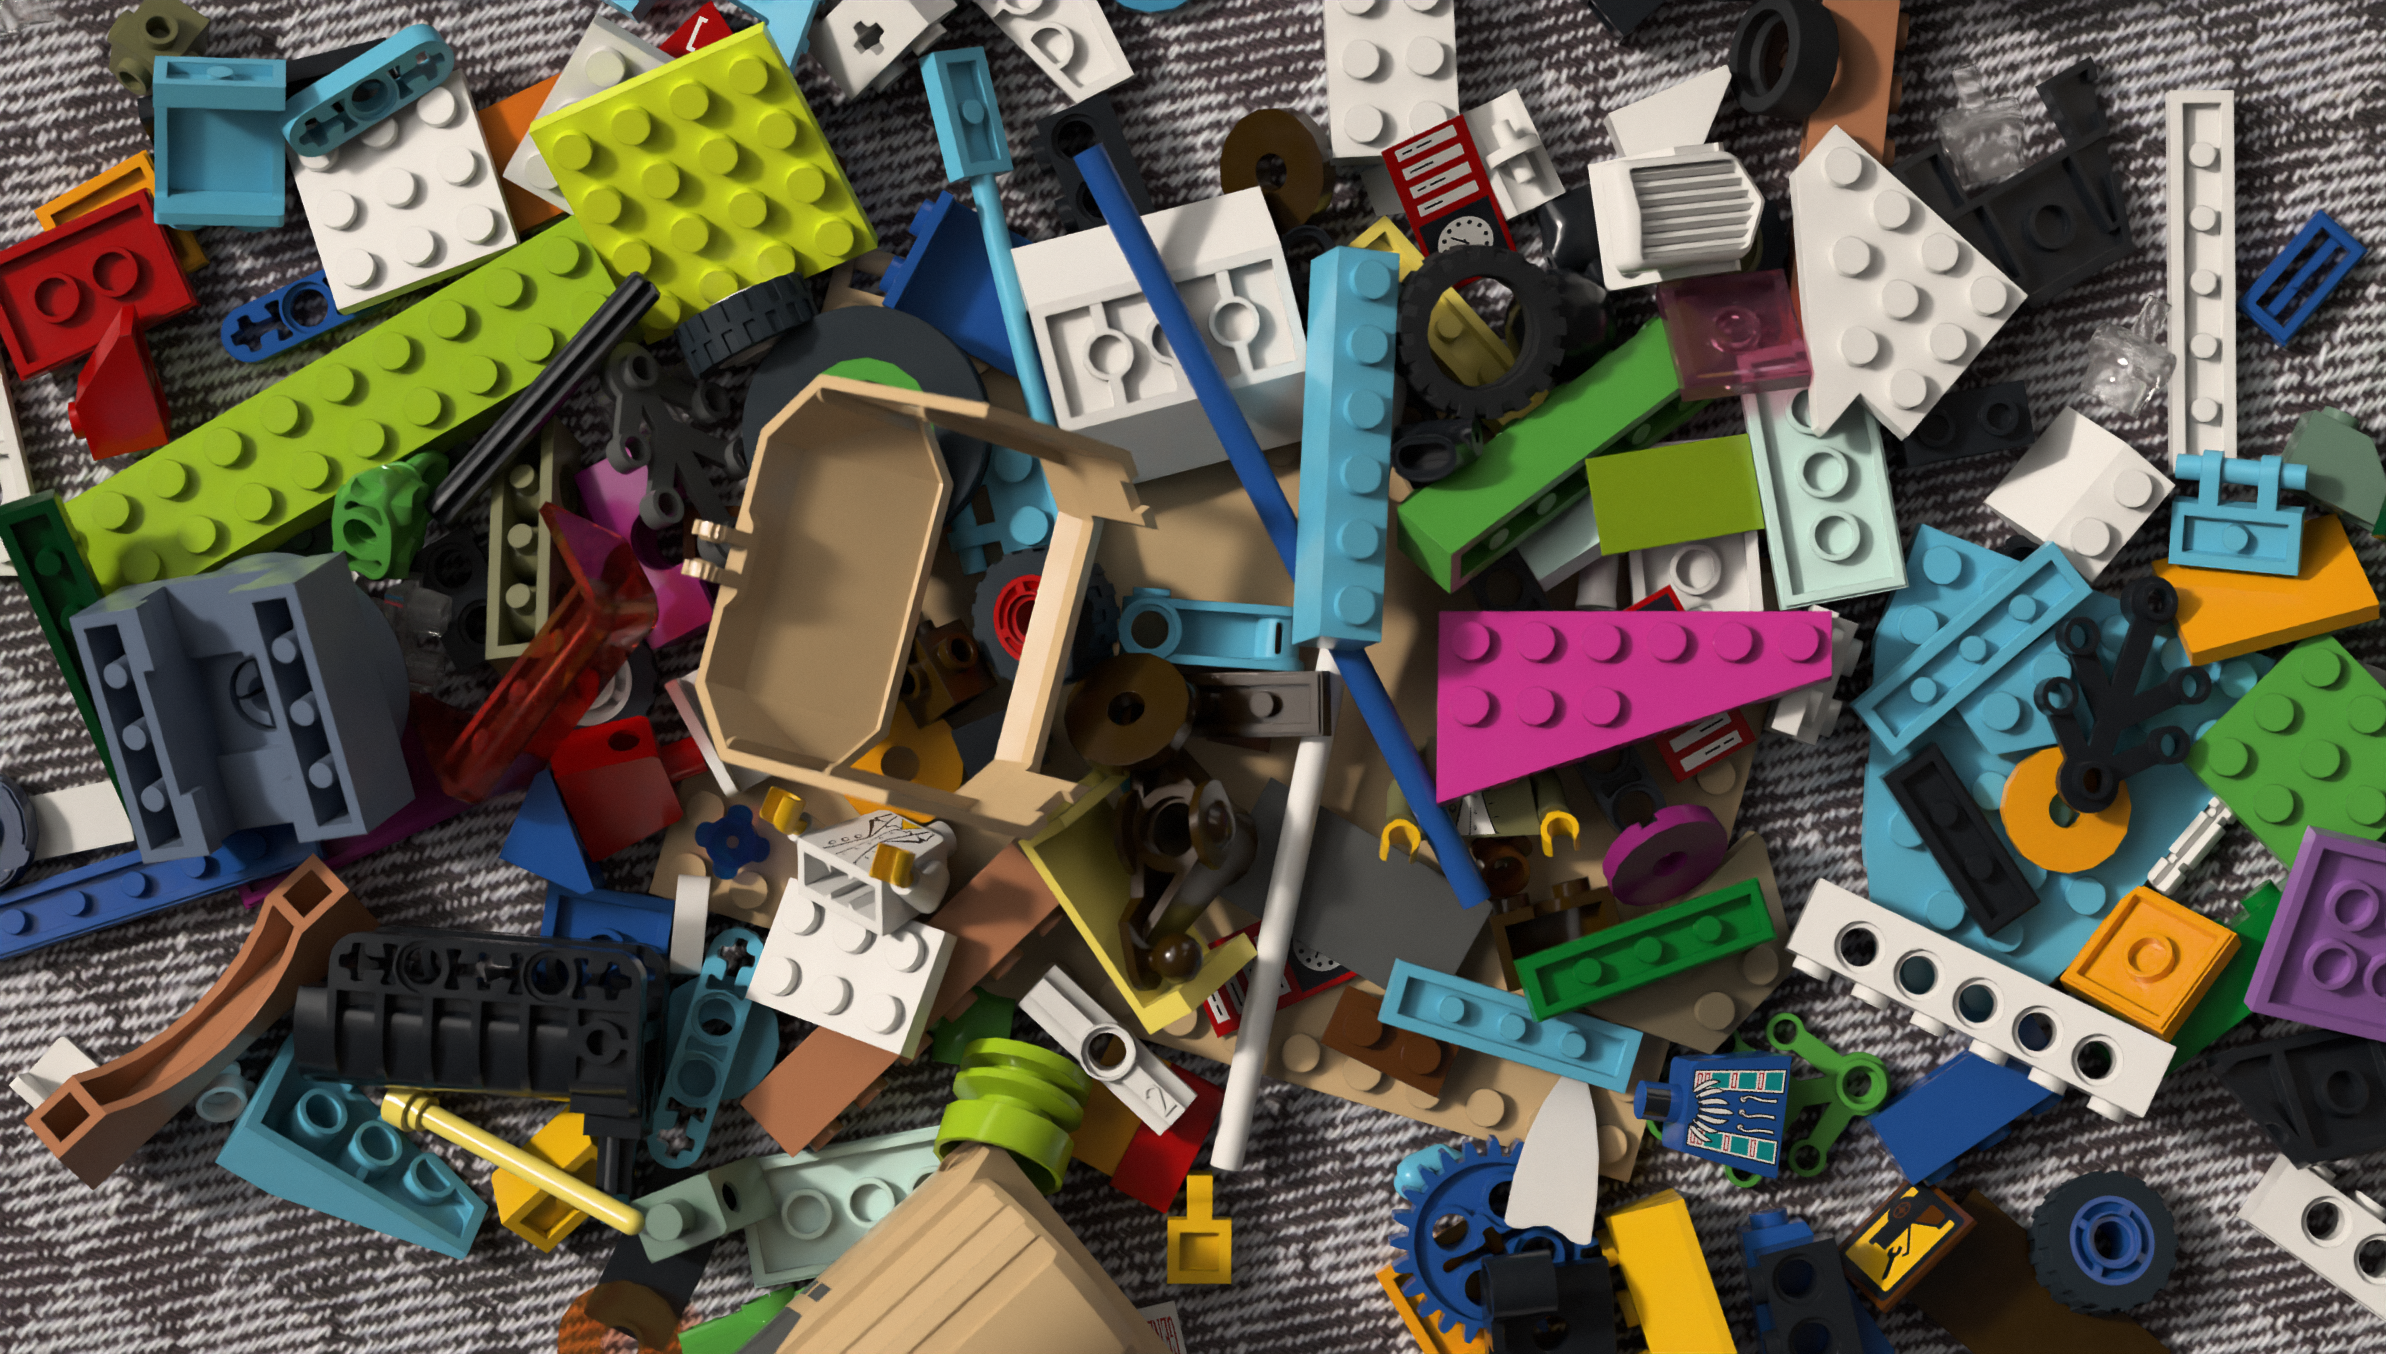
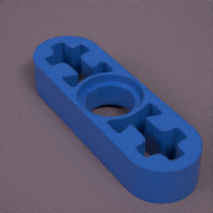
(273, 342)

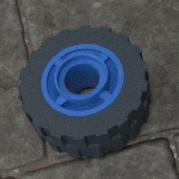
(2138, 1234)

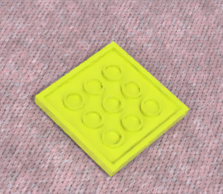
(705, 178)

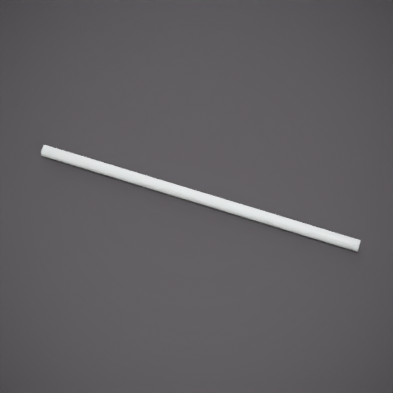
(1281, 909)

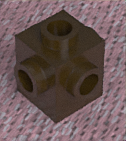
(943, 672)

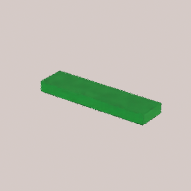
(1645, 949)

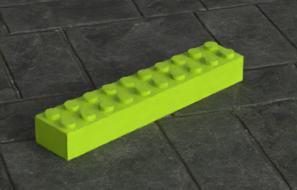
(375, 401)

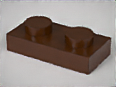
(1387, 1048)

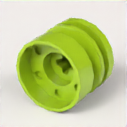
(1019, 1101)

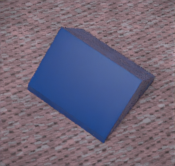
(548, 841)

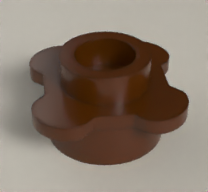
(1516, 870)

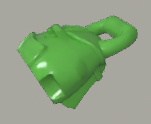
(383, 515)

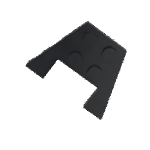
(2050, 219)

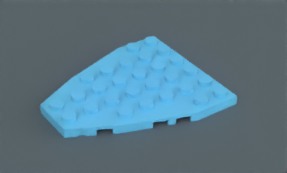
(1902, 876)

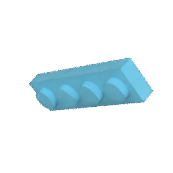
(1971, 647)
(1502, 1026)

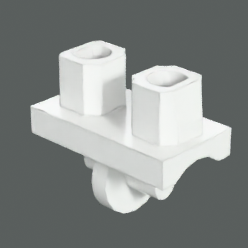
(1513, 155)

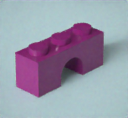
(613, 503)

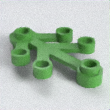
(1815, 1091)

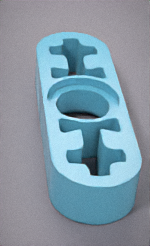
(395, 52)

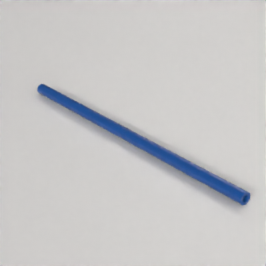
(1275, 513)

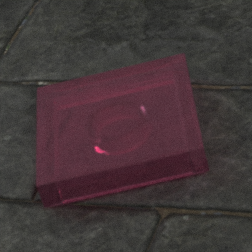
(1733, 335)

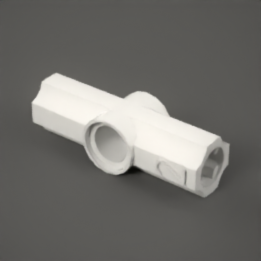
(1138, 1080)

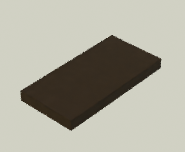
(1996, 1306)

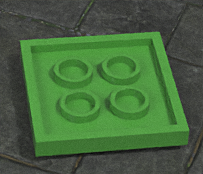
(2301, 750)

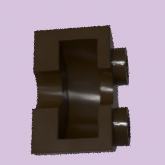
(1529, 927)

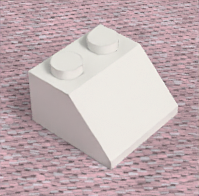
(2079, 492)

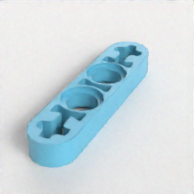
(701, 1045)

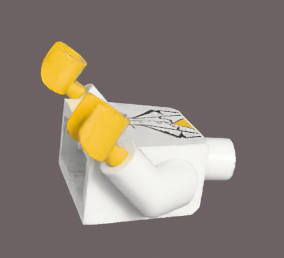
(868, 867)

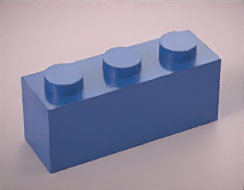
(1958, 1107)

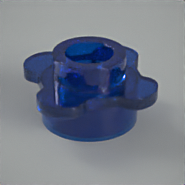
(726, 859)

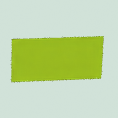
(1674, 494)

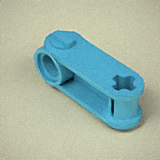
(1213, 632)

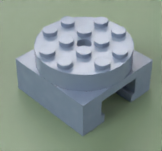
(249, 703)

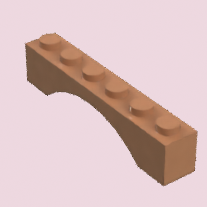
(117, 1107)

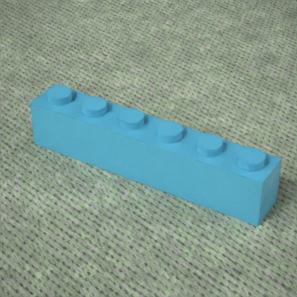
(1346, 449)

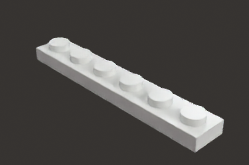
(2201, 272)

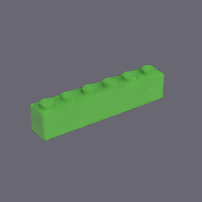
(1539, 461)

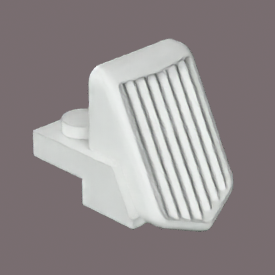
(1673, 215)

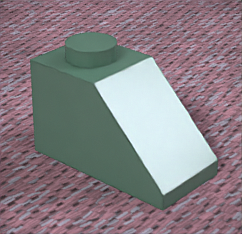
(2342, 466)

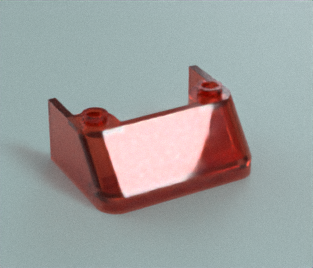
(553, 677)

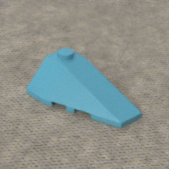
(340, 1157)

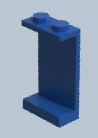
(952, 282)

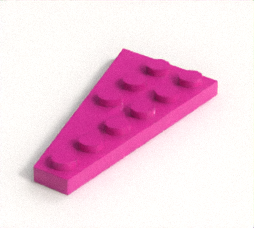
(1578, 684)

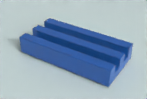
(2264, 318)

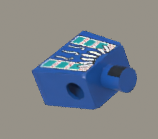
(1722, 1107)

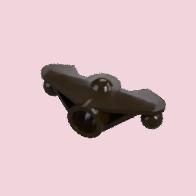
(1169, 878)

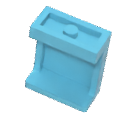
(219, 142)

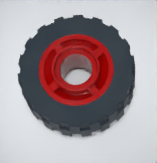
(1006, 606)

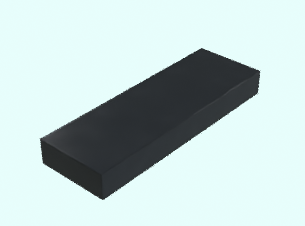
(1959, 839)

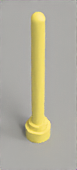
(421, 1111)

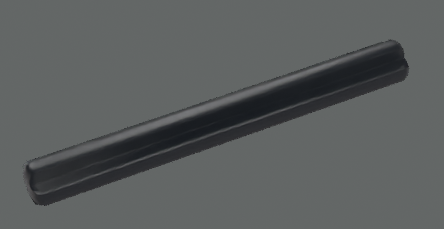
(542, 399)

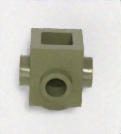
(153, 31)

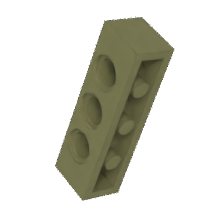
(524, 562)

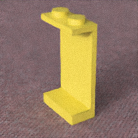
(1087, 879)

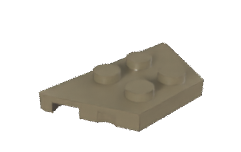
(1713, 999)

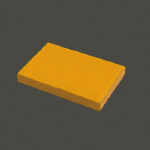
(2248, 611)

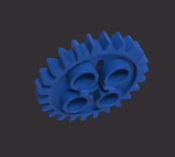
(1464, 1190)

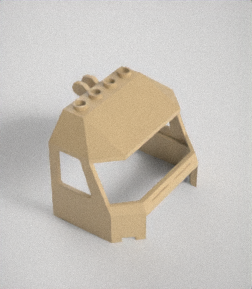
(835, 579)

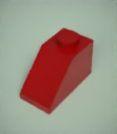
(120, 394)

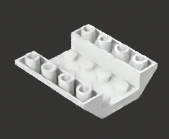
(1112, 362)

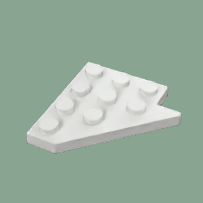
(1884, 290)

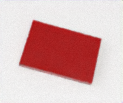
(76, 277)

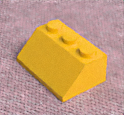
(1664, 1276)

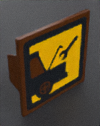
(1903, 1242)

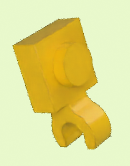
(1199, 1242)

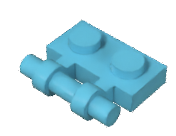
(1018, 506)
(2238, 533)

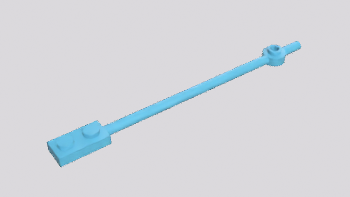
(977, 152)

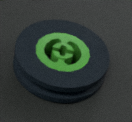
(881, 349)

